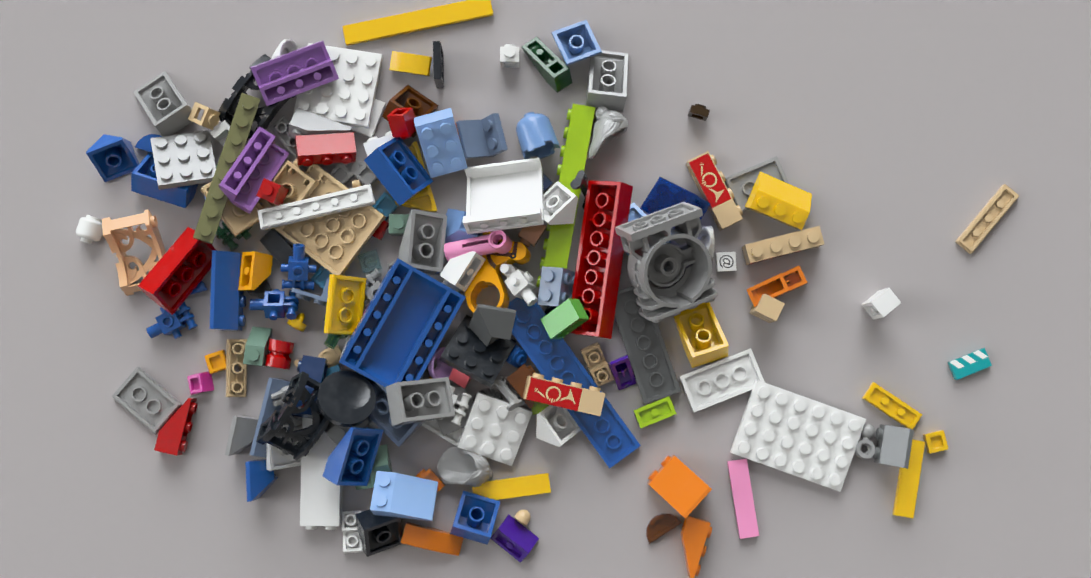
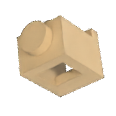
(209, 118)

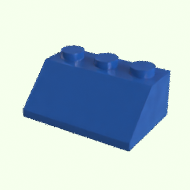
(398, 170)
(145, 183)

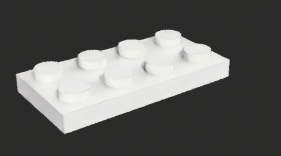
(721, 380)

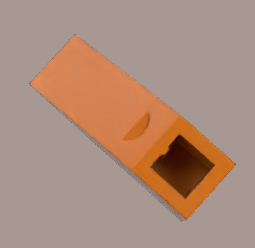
(693, 539)

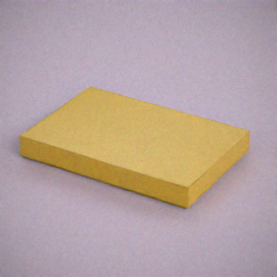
(344, 304)

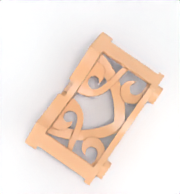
(114, 234)

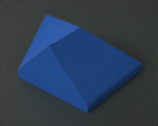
(112, 157)
(258, 479)

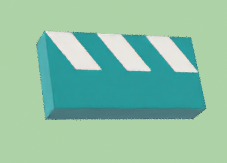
(969, 363)

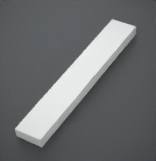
(316, 207)

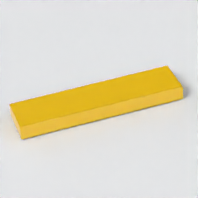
(908, 482)
(514, 487)

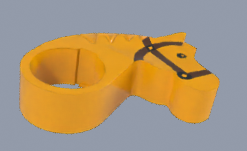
(490, 273)

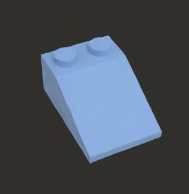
(403, 496)

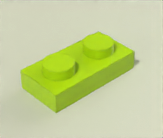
(654, 412)

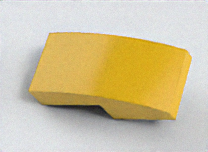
(410, 63)

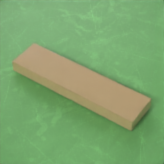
(987, 218)

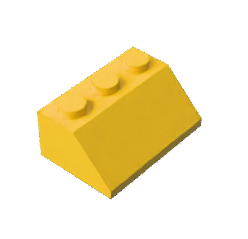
(780, 201)

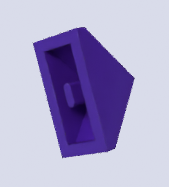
(622, 372)

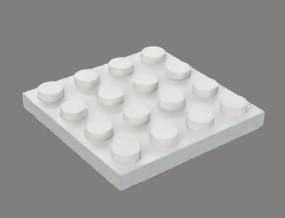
(352, 95)

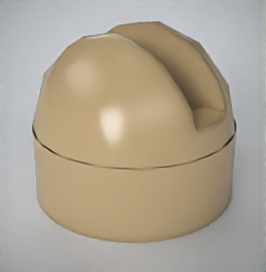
(523, 517)

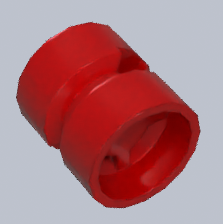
(279, 354)

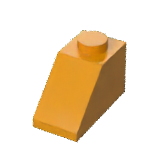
(254, 270)

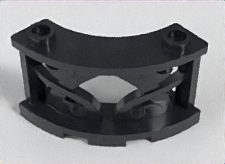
(241, 86)
(273, 429)

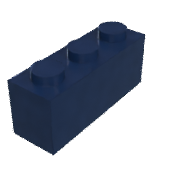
(317, 370)

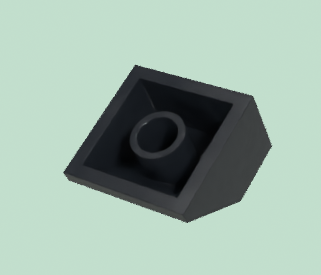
(378, 532)

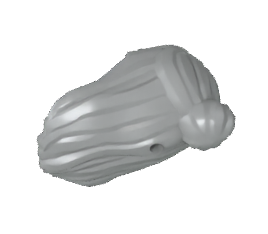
(608, 126)
(463, 467)

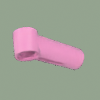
(481, 245)

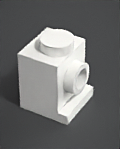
(510, 56)

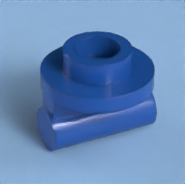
(517, 357)

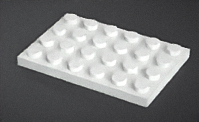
(798, 435)

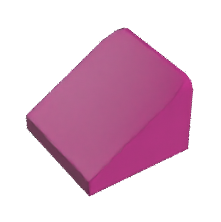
(200, 383)

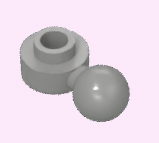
(867, 433)

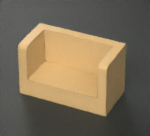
(767, 308)

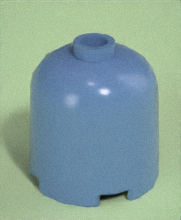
(536, 136)

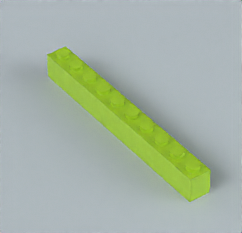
(574, 160)

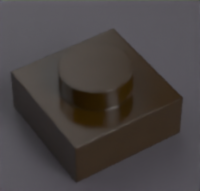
(699, 112)

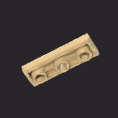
(235, 381)

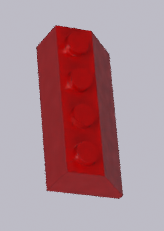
(178, 271)

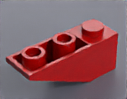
(173, 434)

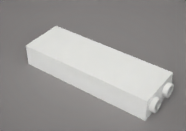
(320, 499)

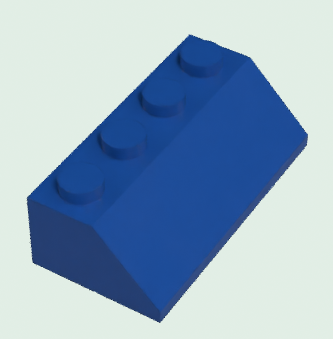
(225, 298)

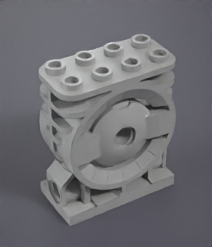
(648, 251)

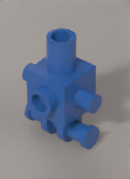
(298, 269)
(276, 304)
(172, 324)

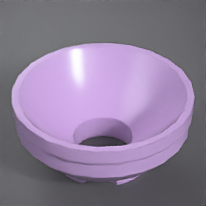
(442, 369)

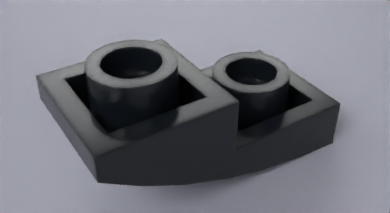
(277, 246)

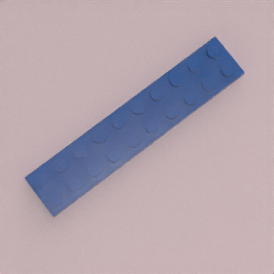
(557, 360)

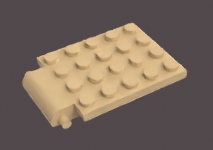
(331, 238)

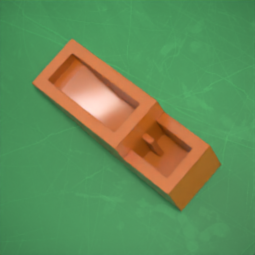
(778, 285)
(431, 539)

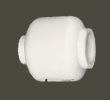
(89, 229)

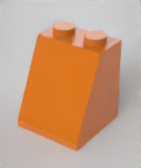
(678, 485)

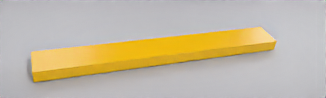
(416, 21)

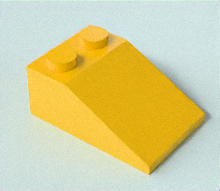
(701, 335)

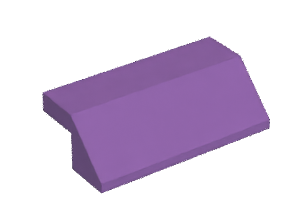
(294, 73)
(256, 161)

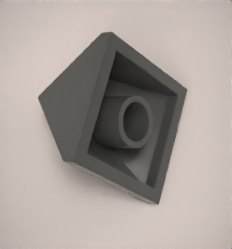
(492, 323)

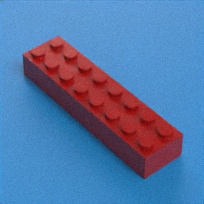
(601, 255)

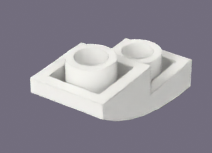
(351, 538)

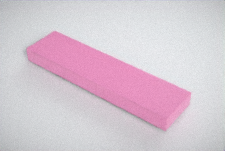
(742, 498)

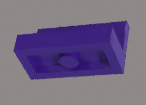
(514, 538)

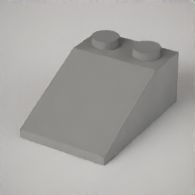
(607, 80)
(164, 104)
(424, 241)
(419, 401)

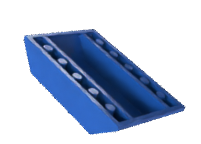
(401, 326)

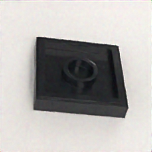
(438, 64)

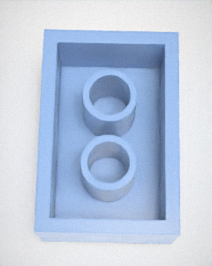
(440, 143)

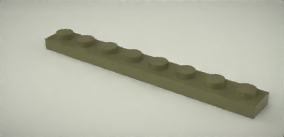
(234, 144)

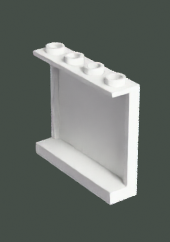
(504, 196)

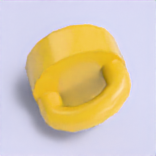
(297, 323)

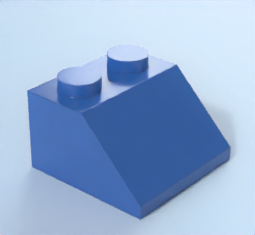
(475, 517)

